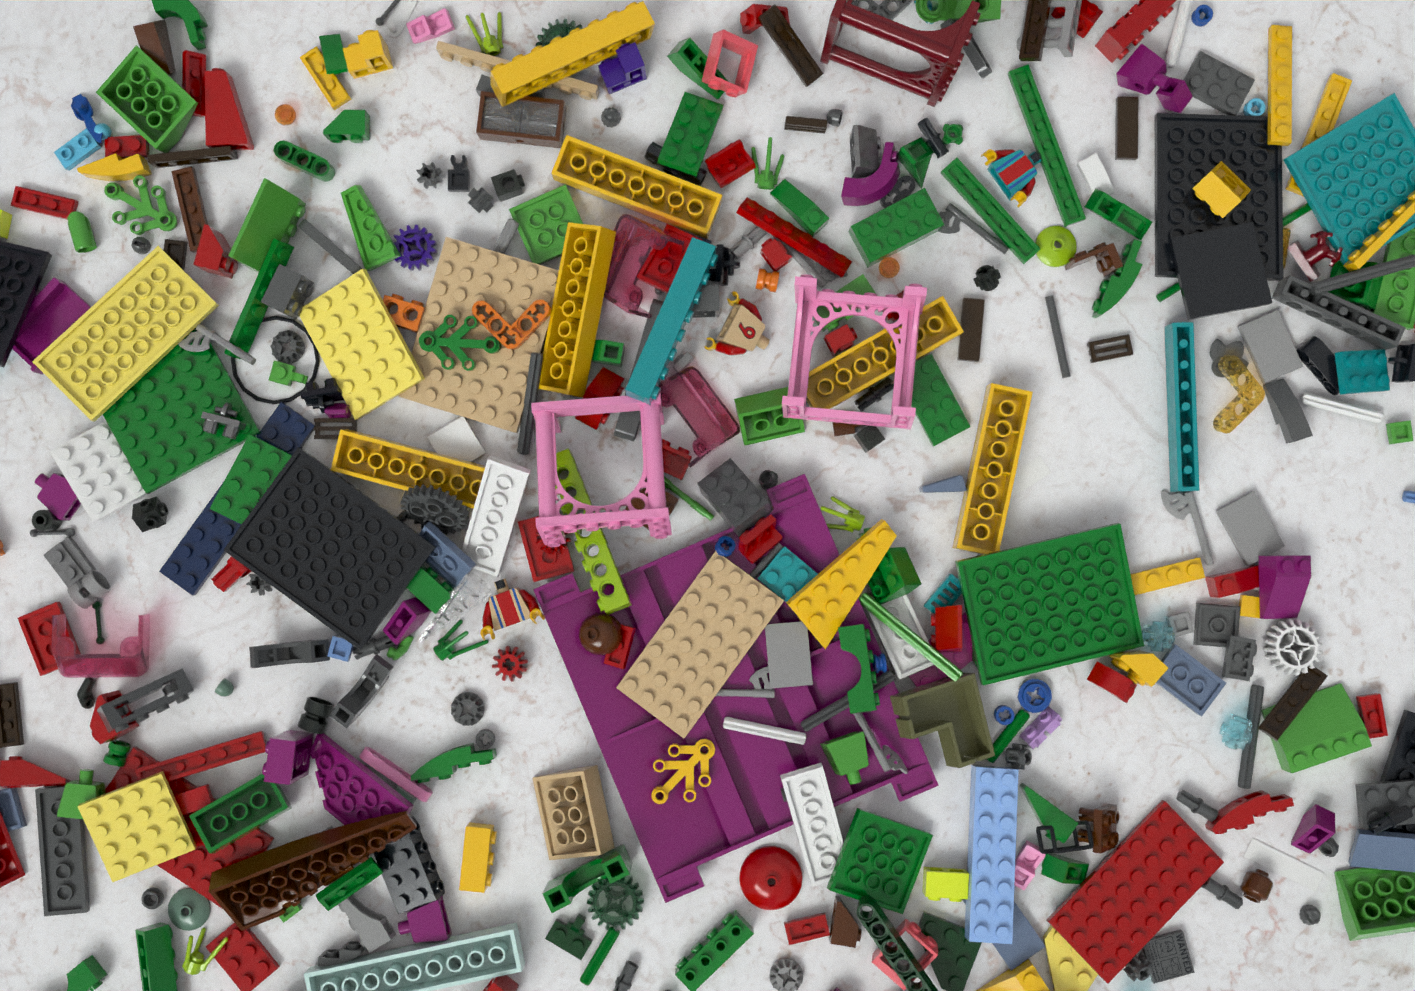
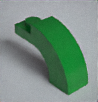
(189, 13)

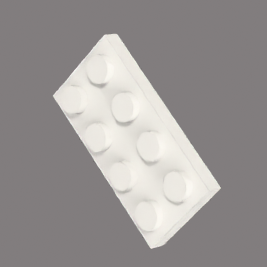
(902, 655)

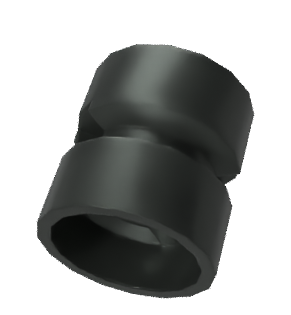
(315, 716)

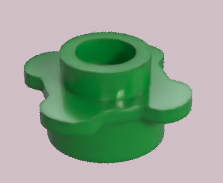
(953, 128)

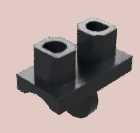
(724, 266)
(1403, 364)
(322, 397)

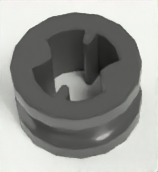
(479, 742)

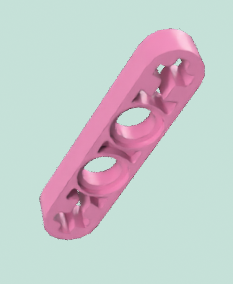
(395, 774)

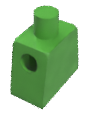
(847, 755)
(79, 792)

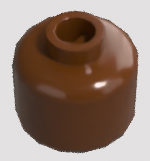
(1256, 886)

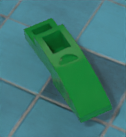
(1117, 286)
(445, 763)

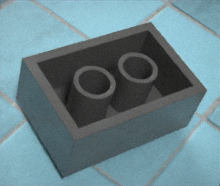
(734, 497)

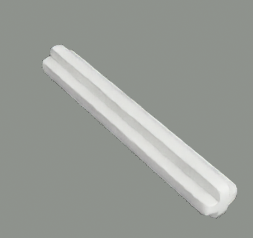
(1178, 32)
(1341, 407)
(764, 730)

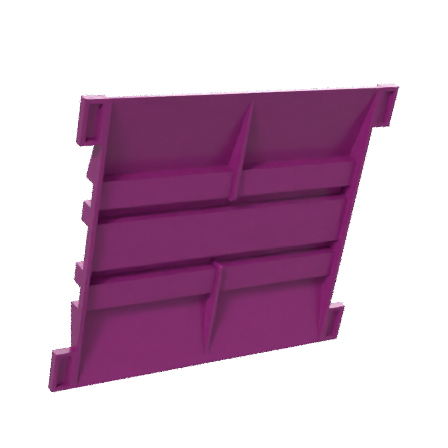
(746, 768)

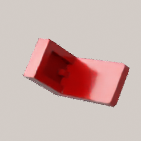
(749, 17)

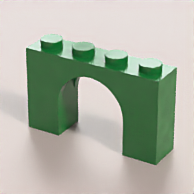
(562, 889)

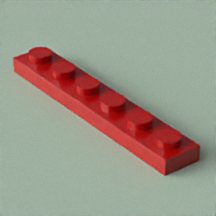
(794, 237)
(206, 758)

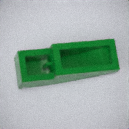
(1118, 214)

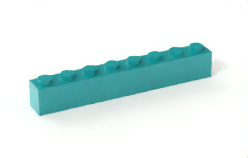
(671, 321)
(1181, 407)

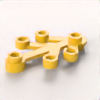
(686, 769)

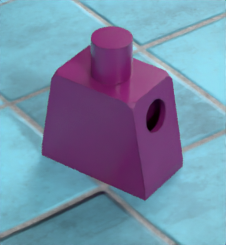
(1143, 72)
(57, 495)
(427, 922)

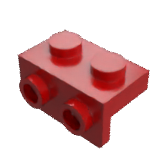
(1088, 16)
(729, 164)
(675, 460)
(760, 539)

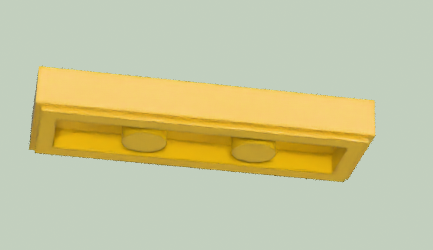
(328, 83)

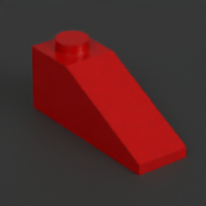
(1233, 581)
(22, 774)

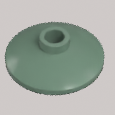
(198, 908)

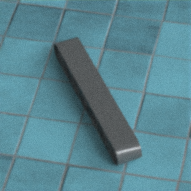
(629, 422)

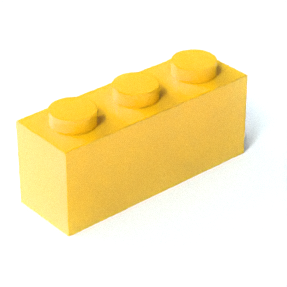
(477, 857)

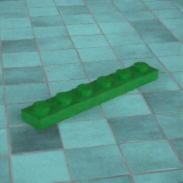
(990, 210)
(254, 309)

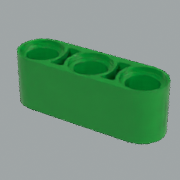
(295, 157)

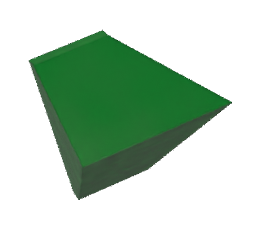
(916, 159)

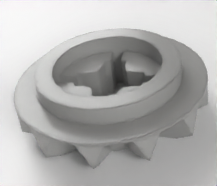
(781, 967)

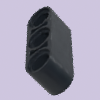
(1320, 362)

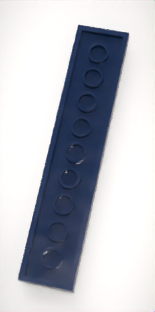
(211, 532)

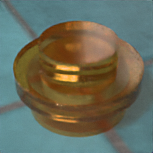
(285, 114)
(889, 267)

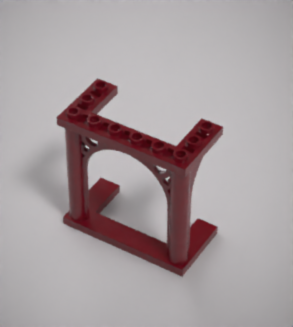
(938, 47)

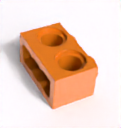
(401, 317)

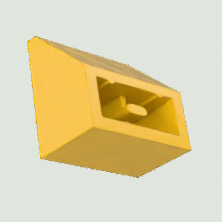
(1140, 665)

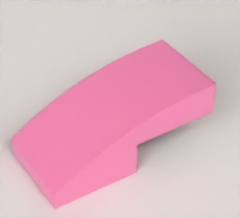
(430, 27)
(1026, 864)

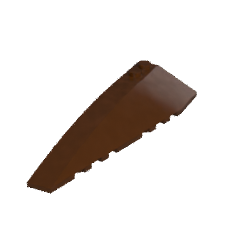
(282, 876)

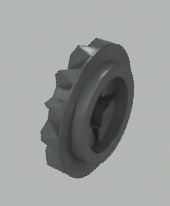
(296, 343)
(477, 708)

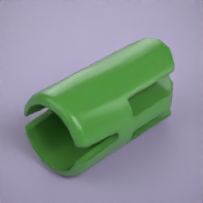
(81, 232)

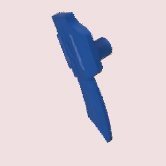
(84, 112)

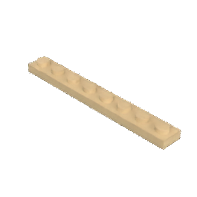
(487, 62)

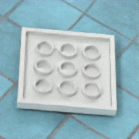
(98, 472)

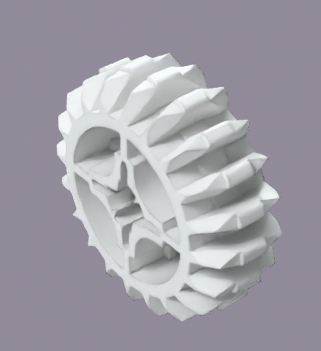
(1297, 662)

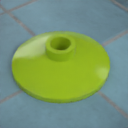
(1049, 253)

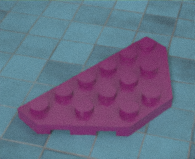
(350, 787)

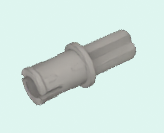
(747, 242)

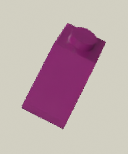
(406, 620)
(1314, 829)

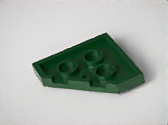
(955, 952)

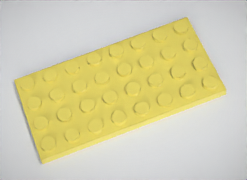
(125, 333)

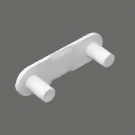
(400, 17)

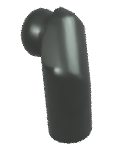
(85, 694)

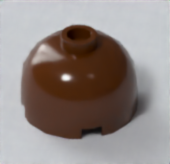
(600, 634)

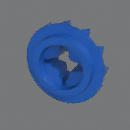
(1043, 691)

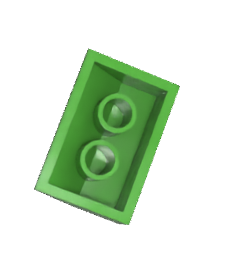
(762, 417)

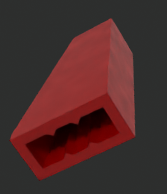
(224, 114)

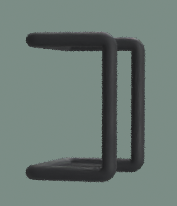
(1076, 847)

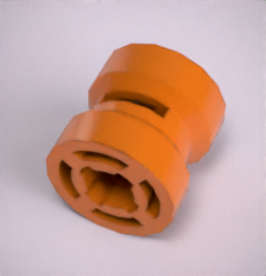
(767, 280)

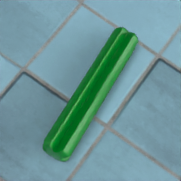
(1008, 734)
(599, 956)

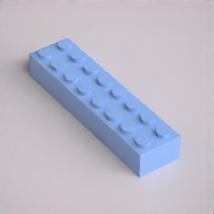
(991, 854)

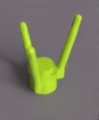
(490, 45)
(853, 520)
(195, 962)

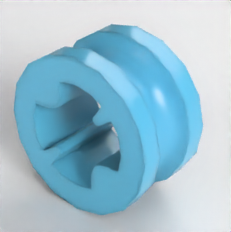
(1256, 101)

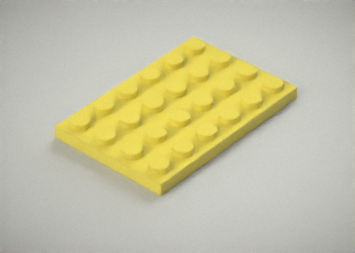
(360, 344)

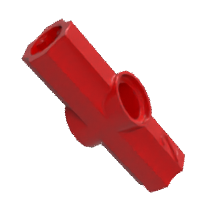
(230, 574)

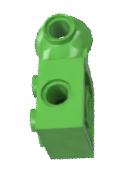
(955, 9)

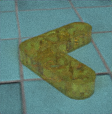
(1244, 392)

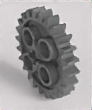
(435, 506)

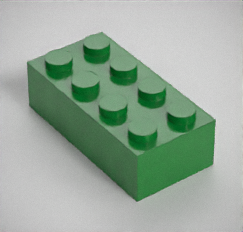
(896, 227)
(239, 813)

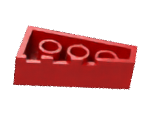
(1131, 26)

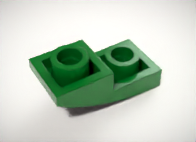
(333, 54)

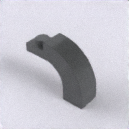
(289, 653)
(363, 692)

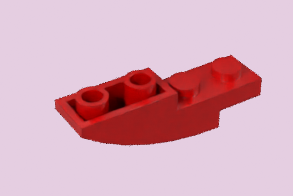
(1240, 812)

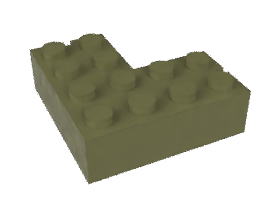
(953, 711)

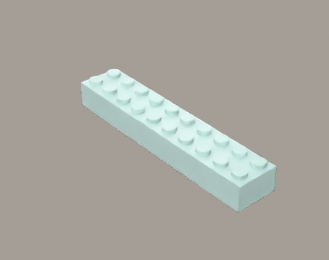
(426, 964)

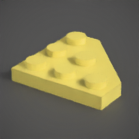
(1065, 965)

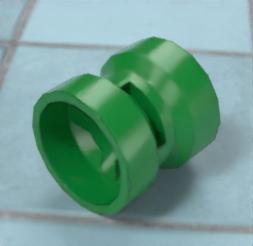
(117, 753)

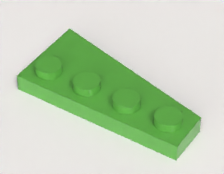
(369, 232)

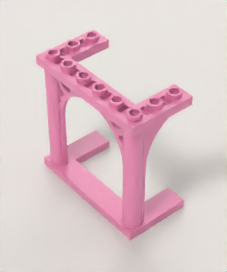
(909, 313)
(550, 522)

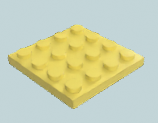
(137, 826)

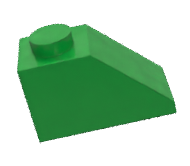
(1064, 869)

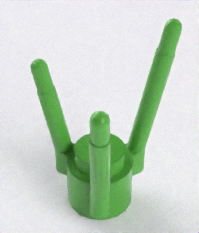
(766, 179)

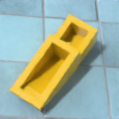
(116, 168)

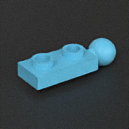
(81, 147)

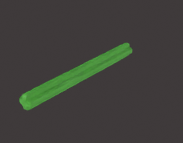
(910, 637)

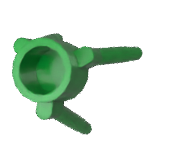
(445, 649)

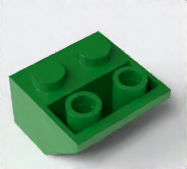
(894, 576)

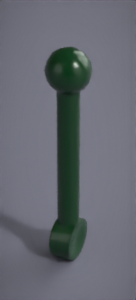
(97, 605)

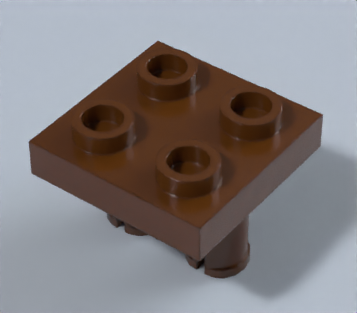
(1104, 827)

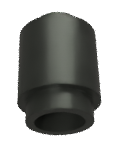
(45, 520)

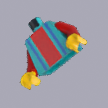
(1013, 172)

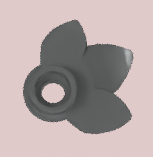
(1219, 349)

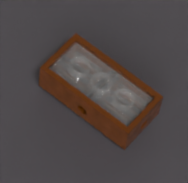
(525, 121)

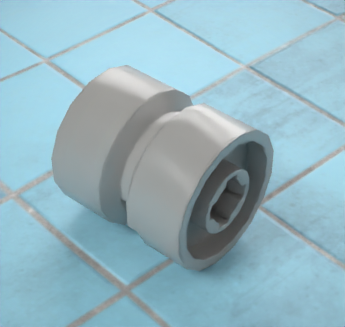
(85, 592)

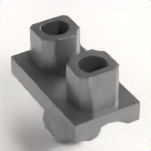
(232, 426)

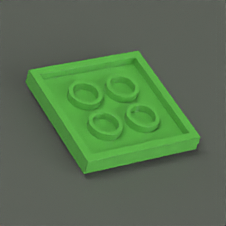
(545, 223)

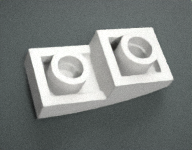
(1095, 175)

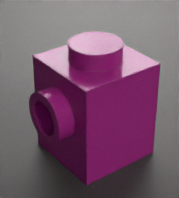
(1175, 96)

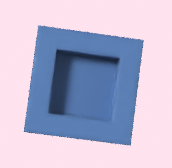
(340, 648)

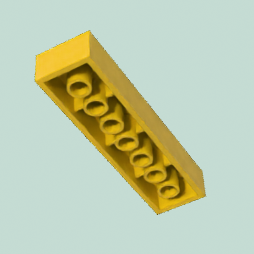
(571, 53)
(636, 186)
(576, 308)
(876, 358)
(405, 466)
(992, 469)

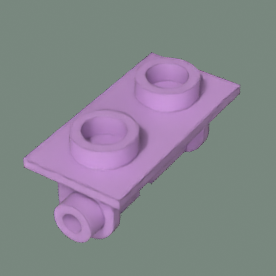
(1047, 720)

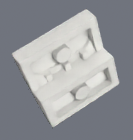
(457, 440)

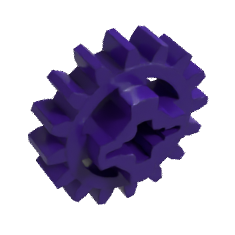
(416, 240)

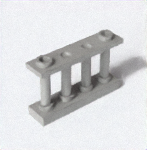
(1067, 23)

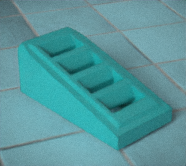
(944, 584)

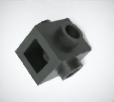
(149, 514)

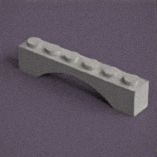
(371, 926)

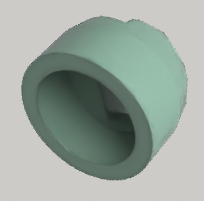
(224, 688)

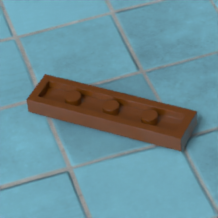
(190, 204)

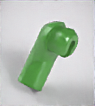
(402, 648)

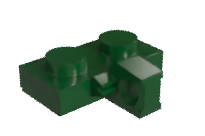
(570, 936)

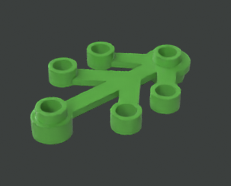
(142, 208)

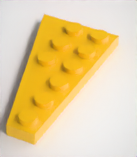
(832, 593)

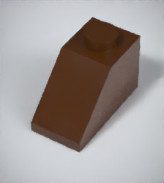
(844, 927)

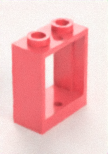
(738, 45)
(914, 930)

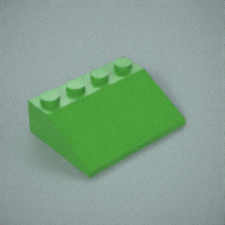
(149, 100)
(270, 217)
(1321, 731)
(1376, 902)

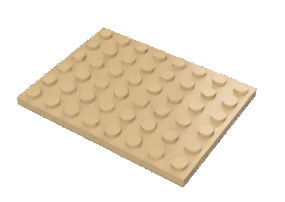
(498, 383)

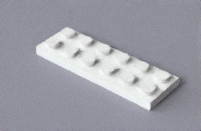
(495, 514)
(814, 820)

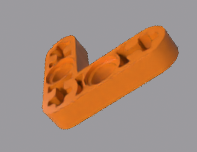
(515, 328)

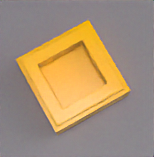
(1249, 606)

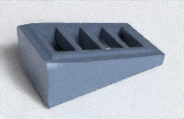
(951, 484)

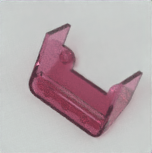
(630, 250)
(700, 410)
(131, 661)

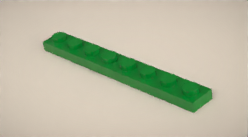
(1046, 145)

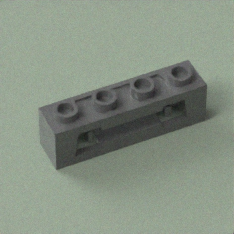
(112, 717)

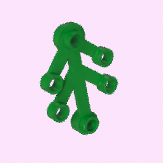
(454, 342)

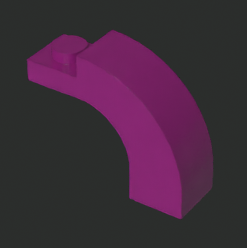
(876, 186)

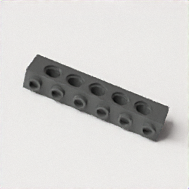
(1339, 313)

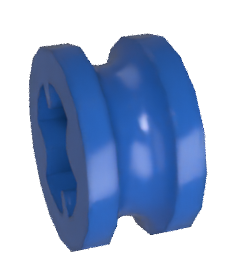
(1208, 15)
(726, 540)
(879, 663)
(1006, 721)

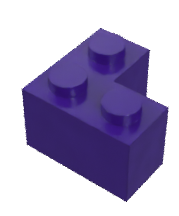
(623, 70)

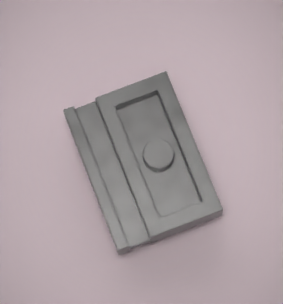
(69, 561)

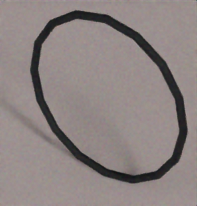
(297, 394)

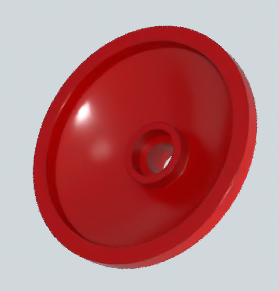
(765, 864)

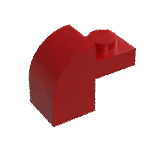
(1112, 682)

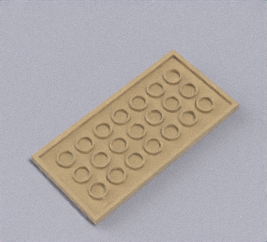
(700, 644)

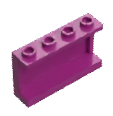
(48, 318)

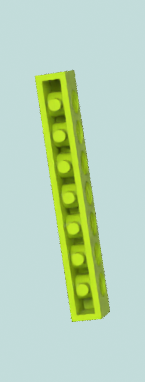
(619, 598)

